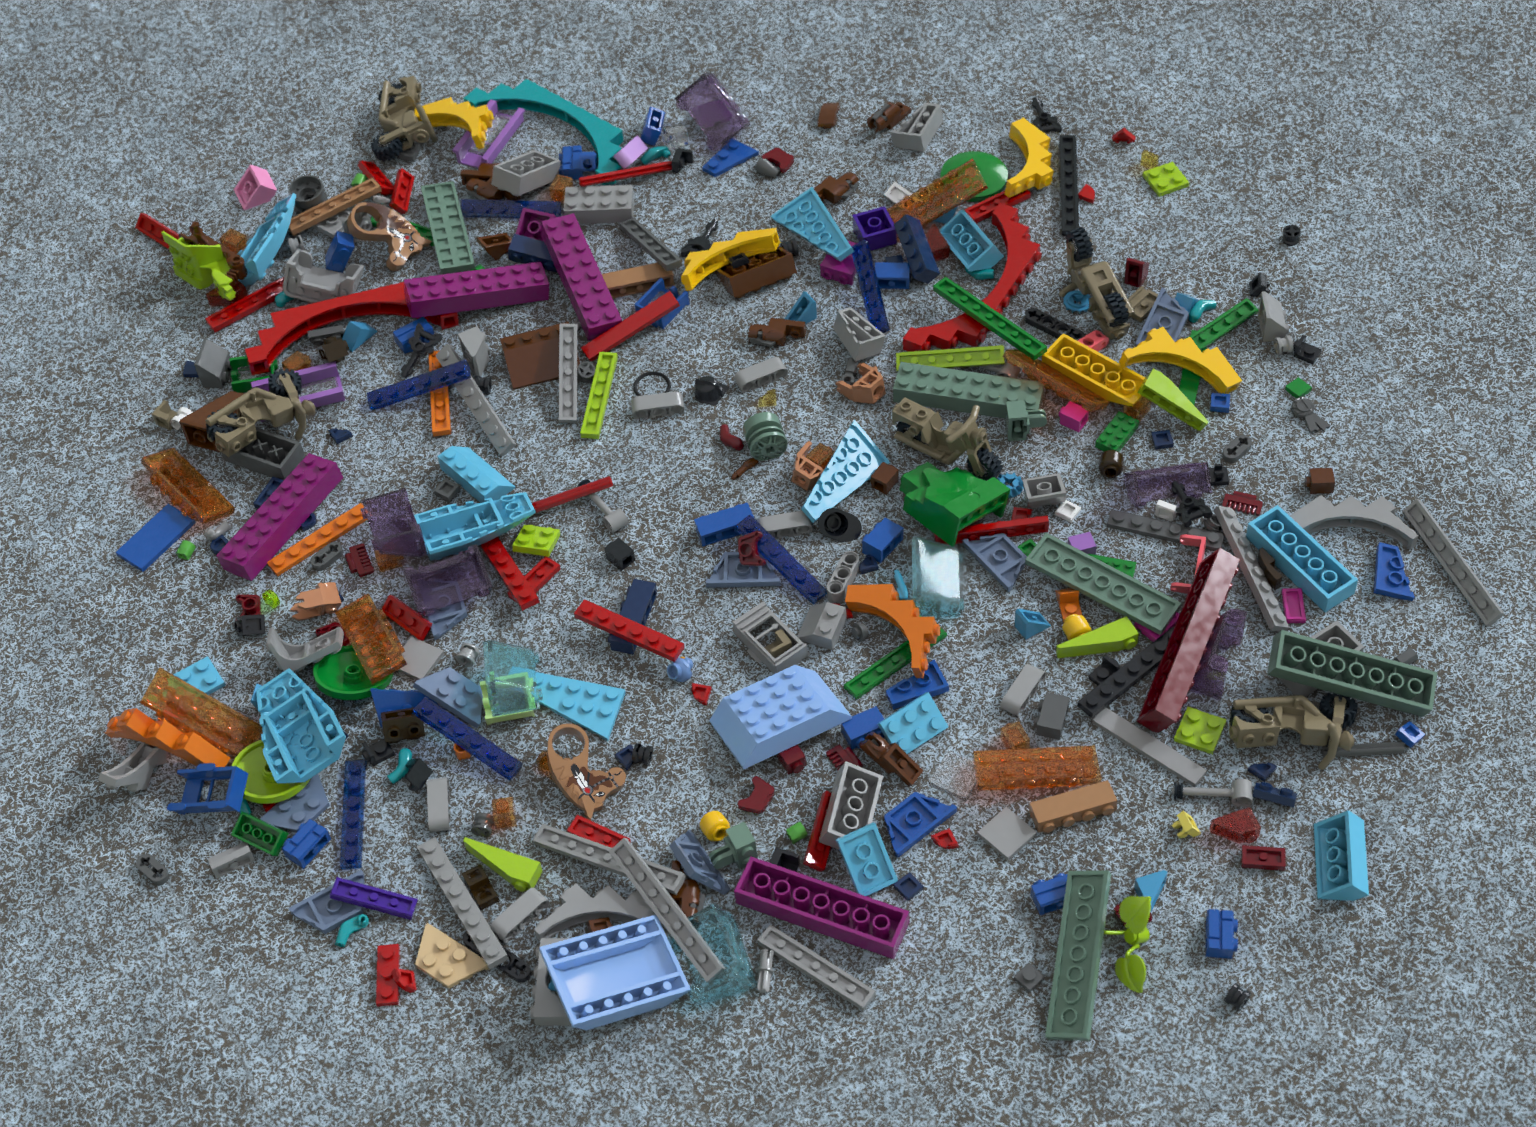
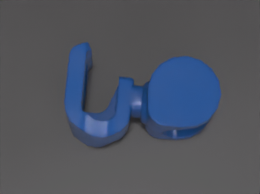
(588, 160)

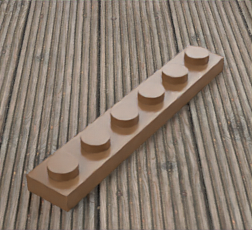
(333, 206)

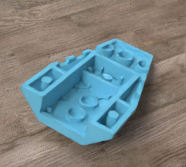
(267, 240)
(458, 527)
(297, 728)

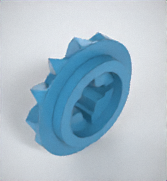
(1076, 296)
(1017, 483)

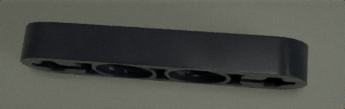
(1054, 328)
(521, 964)

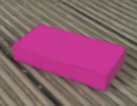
(1293, 605)

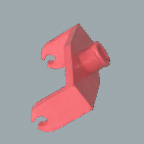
(1190, 540)

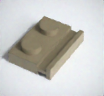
(1142, 303)

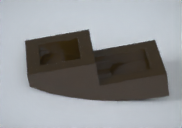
(1267, 563)
(480, 887)

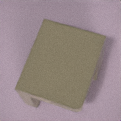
(163, 415)
(781, 644)

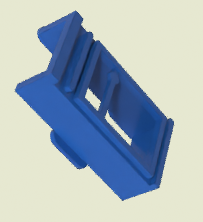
(194, 785)

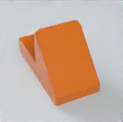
(1068, 602)

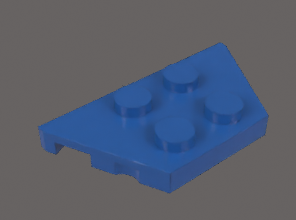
(914, 820)

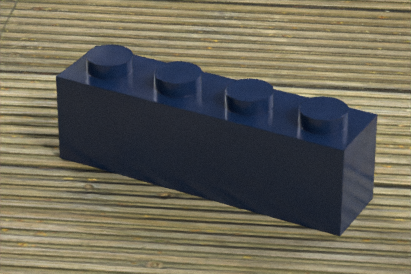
(916, 249)
(530, 250)
(636, 608)

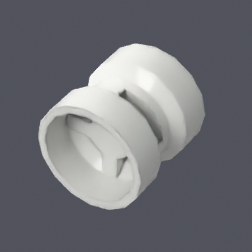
(181, 413)

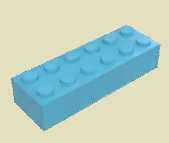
(1302, 558)

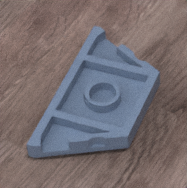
(1167, 314)
(998, 557)
(732, 573)
(447, 618)
(453, 693)
(300, 808)
(697, 862)
(327, 913)

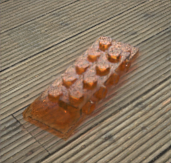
(941, 195)
(1055, 380)
(186, 486)
(372, 638)
(199, 713)
(1036, 767)

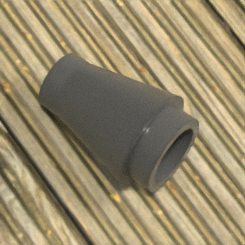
(765, 168)

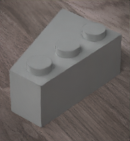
(919, 129)
(858, 334)

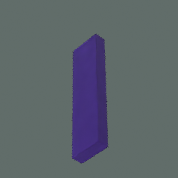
(373, 898)

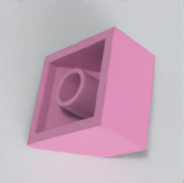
(255, 187)

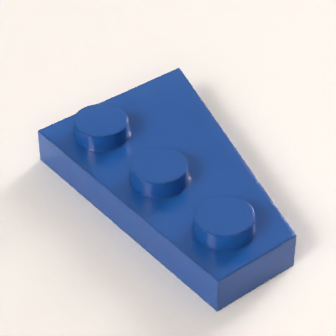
(728, 157)
(1389, 573)
(912, 688)
(395, 700)

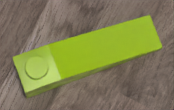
(1167, 395)
(1105, 639)
(515, 869)

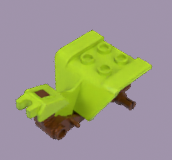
(205, 261)

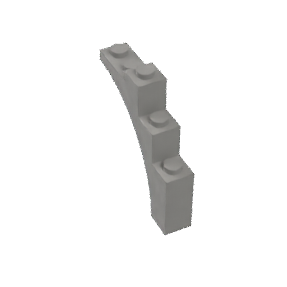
(1377, 516)
(136, 769)
(580, 908)

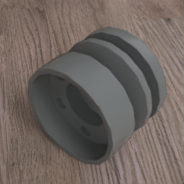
(308, 192)

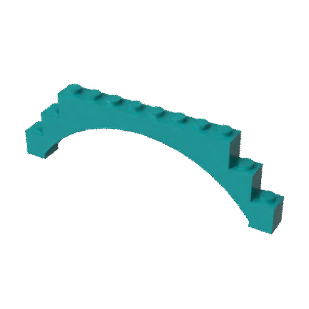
(532, 97)

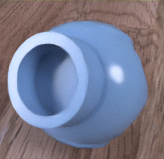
(680, 669)

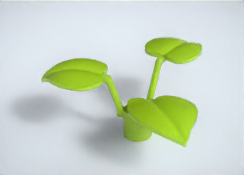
(1131, 968)

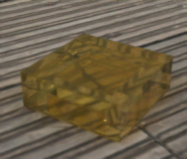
(1149, 159)

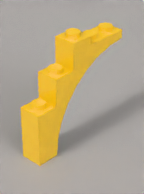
(460, 115)
(1038, 159)
(703, 263)
(1208, 364)

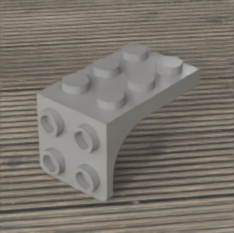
(339, 223)
(298, 656)

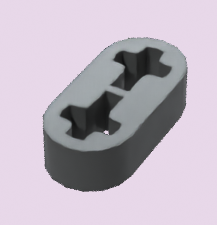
(1239, 451)
(326, 556)
(155, 866)

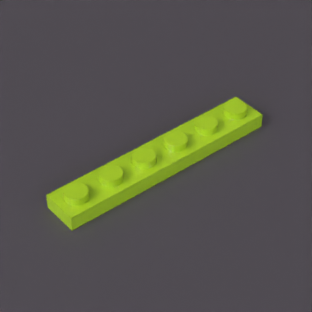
(955, 357)
(599, 395)

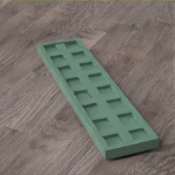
(447, 227)

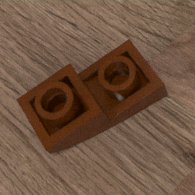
(828, 115)

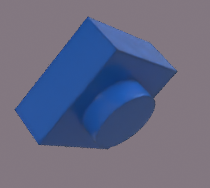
(1220, 402)
(1410, 734)

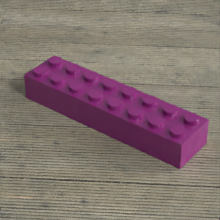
(580, 275)
(476, 289)
(279, 516)
(822, 907)

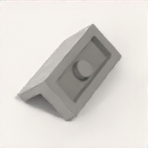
(231, 859)

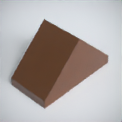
(495, 245)

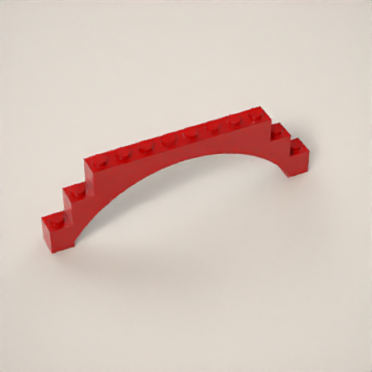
(1020, 262)
(296, 321)

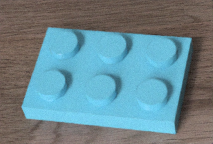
(202, 676)
(913, 723)
(867, 860)

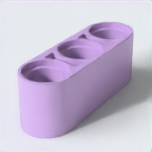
(630, 152)

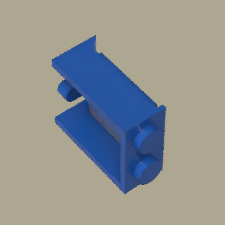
(657, 291)

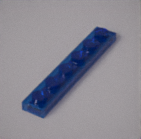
(506, 208)
(869, 286)
(418, 385)
(783, 561)
(467, 738)
(353, 814)

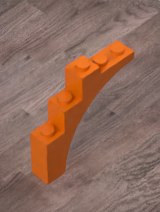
(884, 602)
(163, 735)

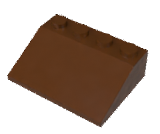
(761, 271)
(533, 356)

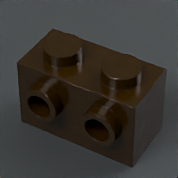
(333, 349)
(401, 725)

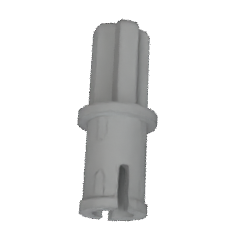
(764, 971)

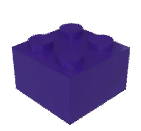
(875, 228)

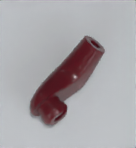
(729, 439)

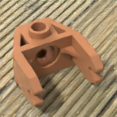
(861, 390)
(799, 469)
(317, 602)

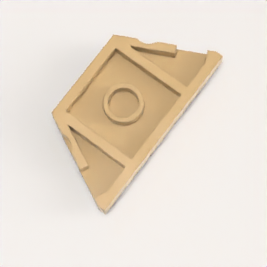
(446, 958)

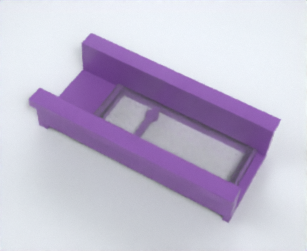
(496, 138)
(319, 384)

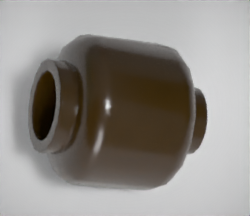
(1111, 463)

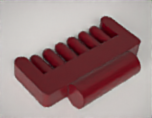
(1245, 500)
(359, 561)
(844, 755)

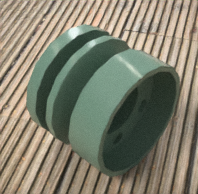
(765, 436)

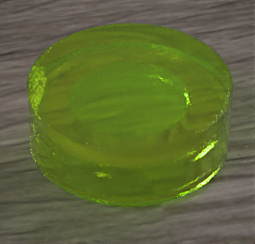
(271, 598)

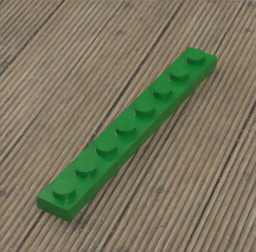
(990, 318)

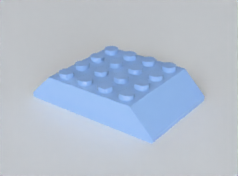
(776, 714)
(615, 973)

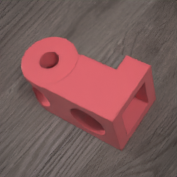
(1095, 340)

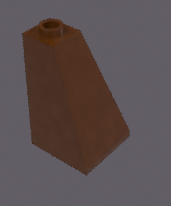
(195, 425)

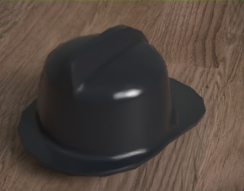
(709, 390)
(845, 523)

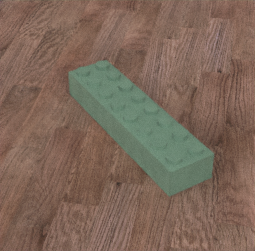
(963, 389)
(1352, 673)

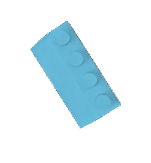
(970, 243)
(474, 474)
(1341, 858)

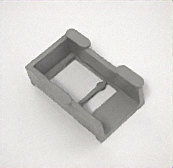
(753, 619)

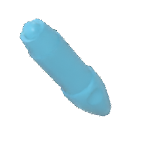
(902, 589)

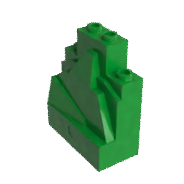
(950, 499)

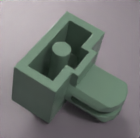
(1019, 420)
(738, 848)

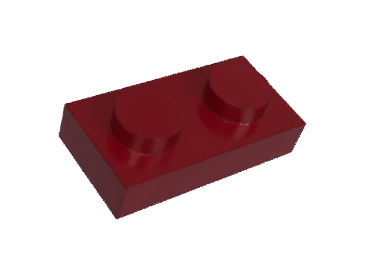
(1263, 858)

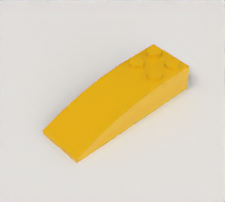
(1094, 371)

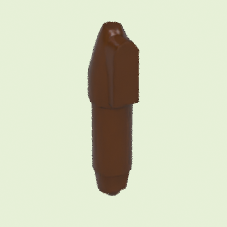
(748, 464)

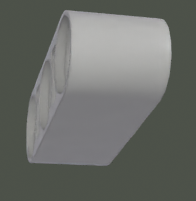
(760, 374)
(657, 404)
(786, 524)
(842, 577)
(1022, 689)
(437, 804)
(518, 914)

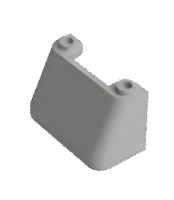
(315, 283)

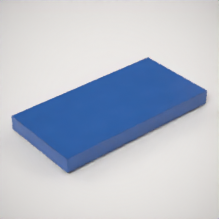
(155, 537)

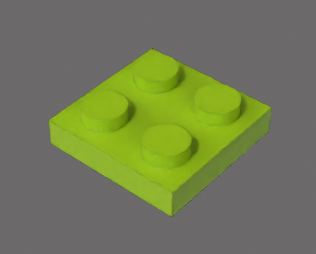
(1165, 179)
(536, 540)
(1200, 730)

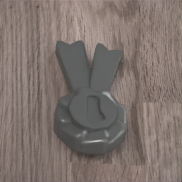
(1304, 408)

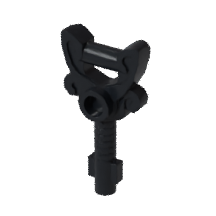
(1044, 118)
(700, 243)
(420, 348)
(1189, 505)

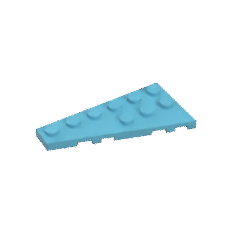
(813, 222)
(846, 471)
(582, 702)

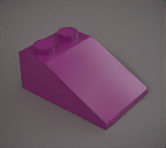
(530, 223)

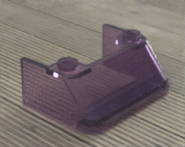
(1156, 482)

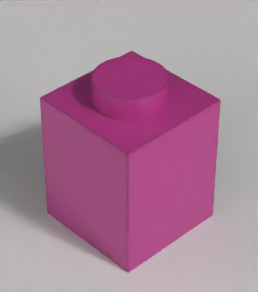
(1073, 416)

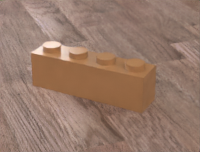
(636, 279)
(1073, 806)

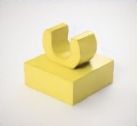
(1188, 825)

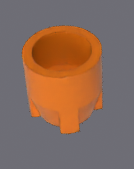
(461, 753)

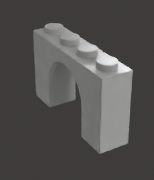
(547, 1006)

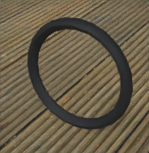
(651, 373)

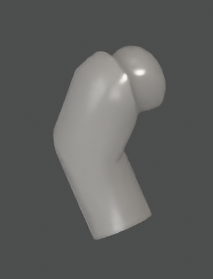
(221, 529)

